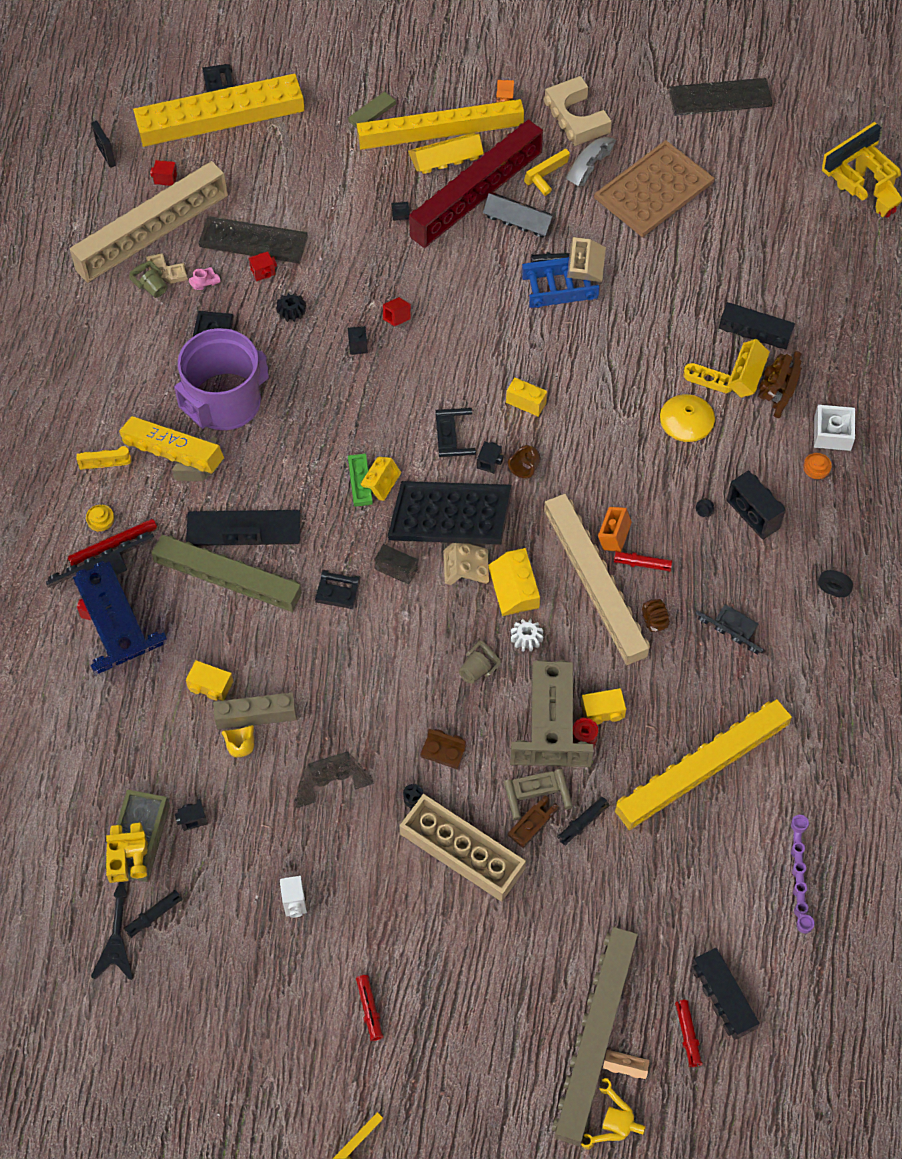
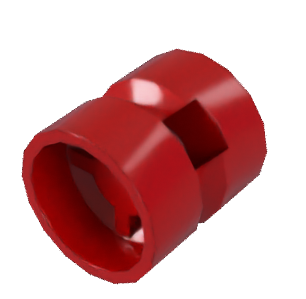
(585, 731)

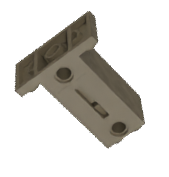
(551, 721)

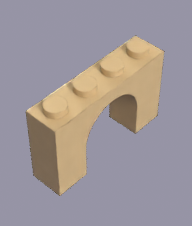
(577, 128)

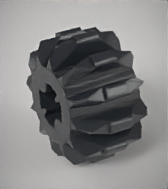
(291, 307)

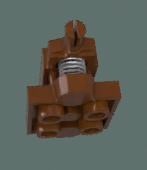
(781, 381)

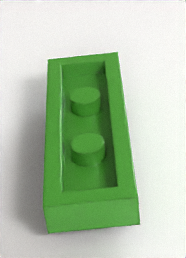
(358, 470)

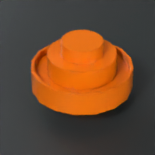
(817, 466)

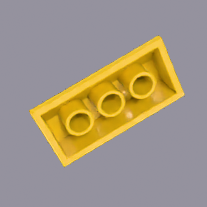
(446, 152)

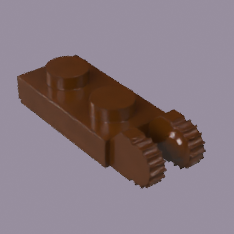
(532, 822)

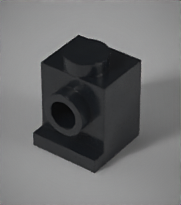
(191, 816)

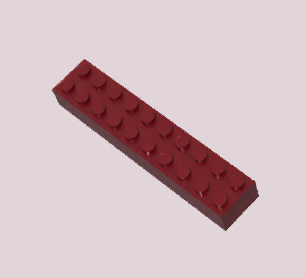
(475, 183)

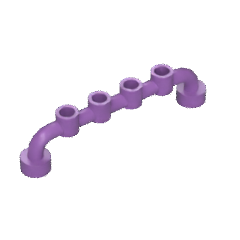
(805, 922)

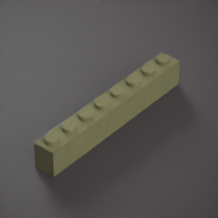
(227, 572)

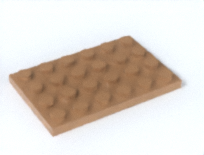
(654, 188)

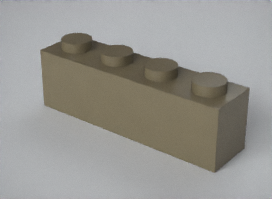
(254, 710)

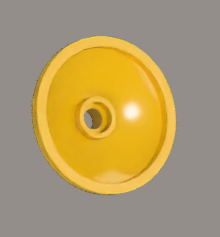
(687, 425)

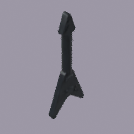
(114, 950)

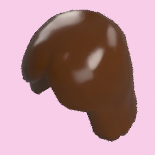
(525, 454)

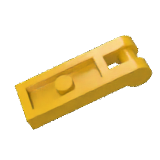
(104, 458)

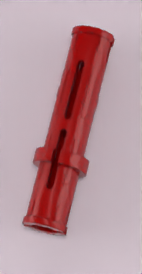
(642, 561)
(374, 1031)
(690, 1041)

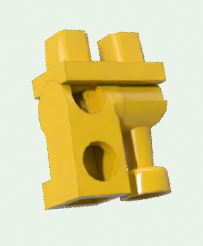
(124, 846)

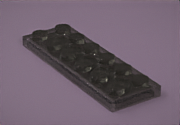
(720, 96)
(253, 239)

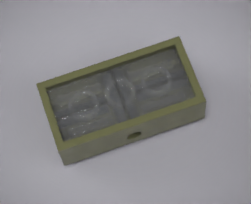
(152, 813)

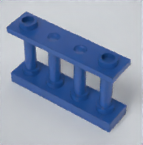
(550, 269)

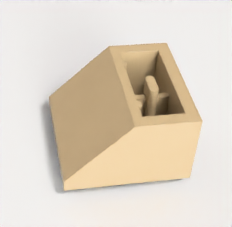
(586, 260)

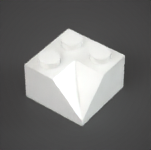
(834, 427)

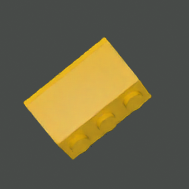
(514, 582)

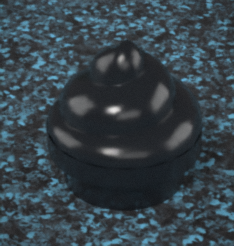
(705, 507)

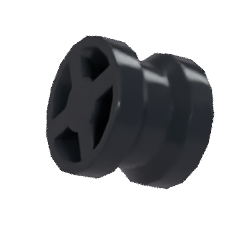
(413, 791)

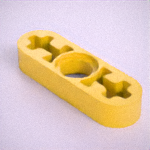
(707, 371)

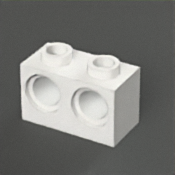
(293, 896)

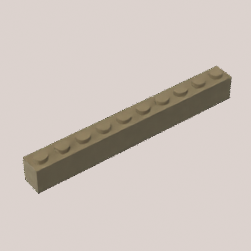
(595, 1038)

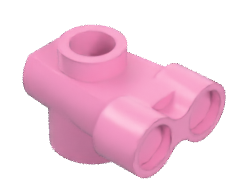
(203, 278)

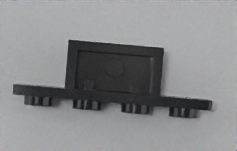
(735, 624)

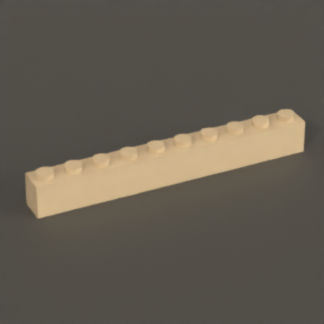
(596, 579)

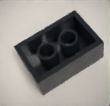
(756, 504)

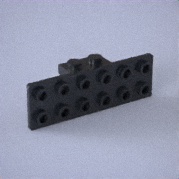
(243, 527)
(108, 555)

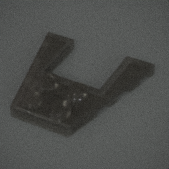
(330, 769)

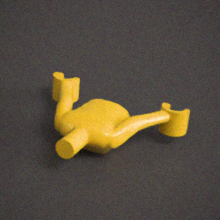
(616, 1121)

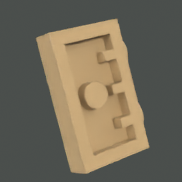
(466, 562)

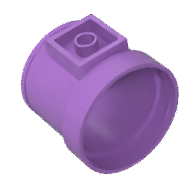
(214, 354)

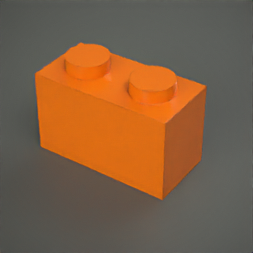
(614, 529)

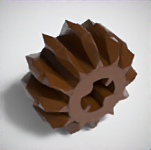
(655, 615)

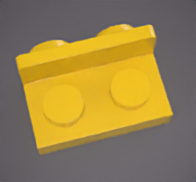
(381, 477)

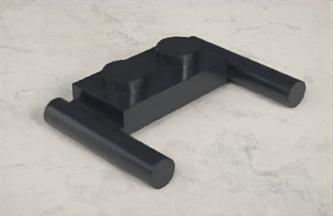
(447, 435)

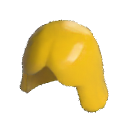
(239, 737)

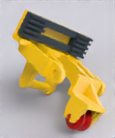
(867, 155)

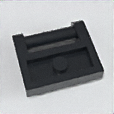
(213, 79)
(337, 595)

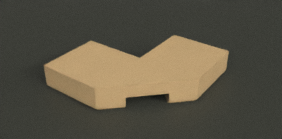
(170, 274)

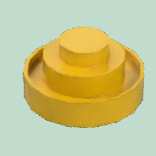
(100, 518)

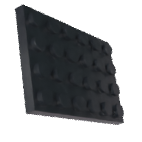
(450, 512)

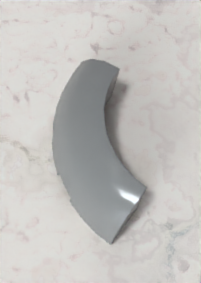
(585, 161)

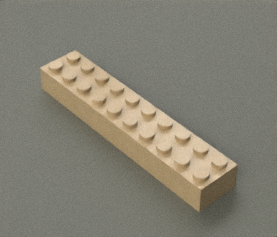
(148, 222)

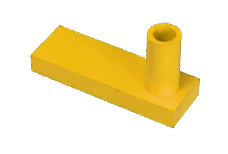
(536, 173)
(359, 1137)

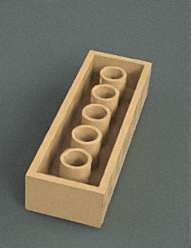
(462, 847)

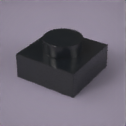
(400, 211)

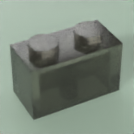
(396, 564)

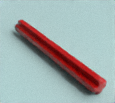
(112, 542)

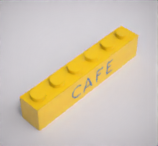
(171, 444)

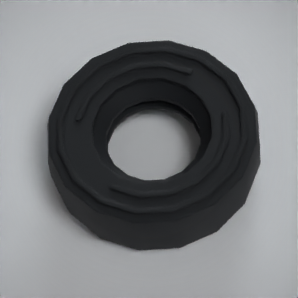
(842, 590)

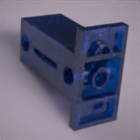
(112, 618)

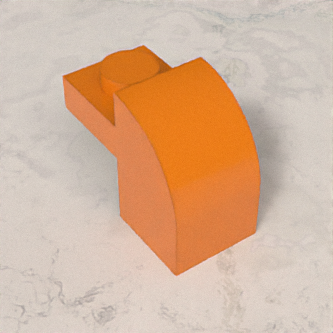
(505, 90)

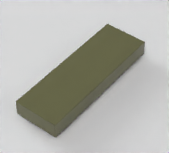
(373, 109)

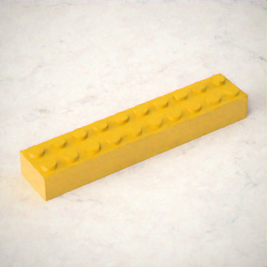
(219, 109)

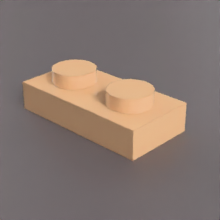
(626, 1064)

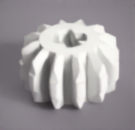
(526, 635)

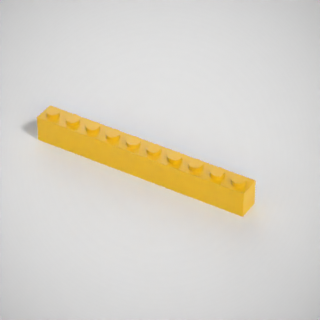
(440, 124)
(702, 764)

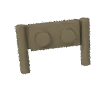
(536, 786)

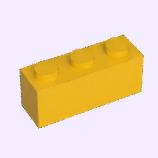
(748, 368)

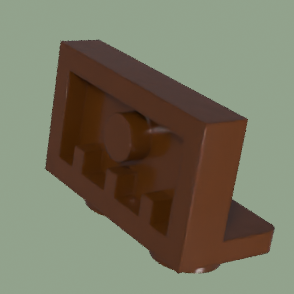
(444, 748)

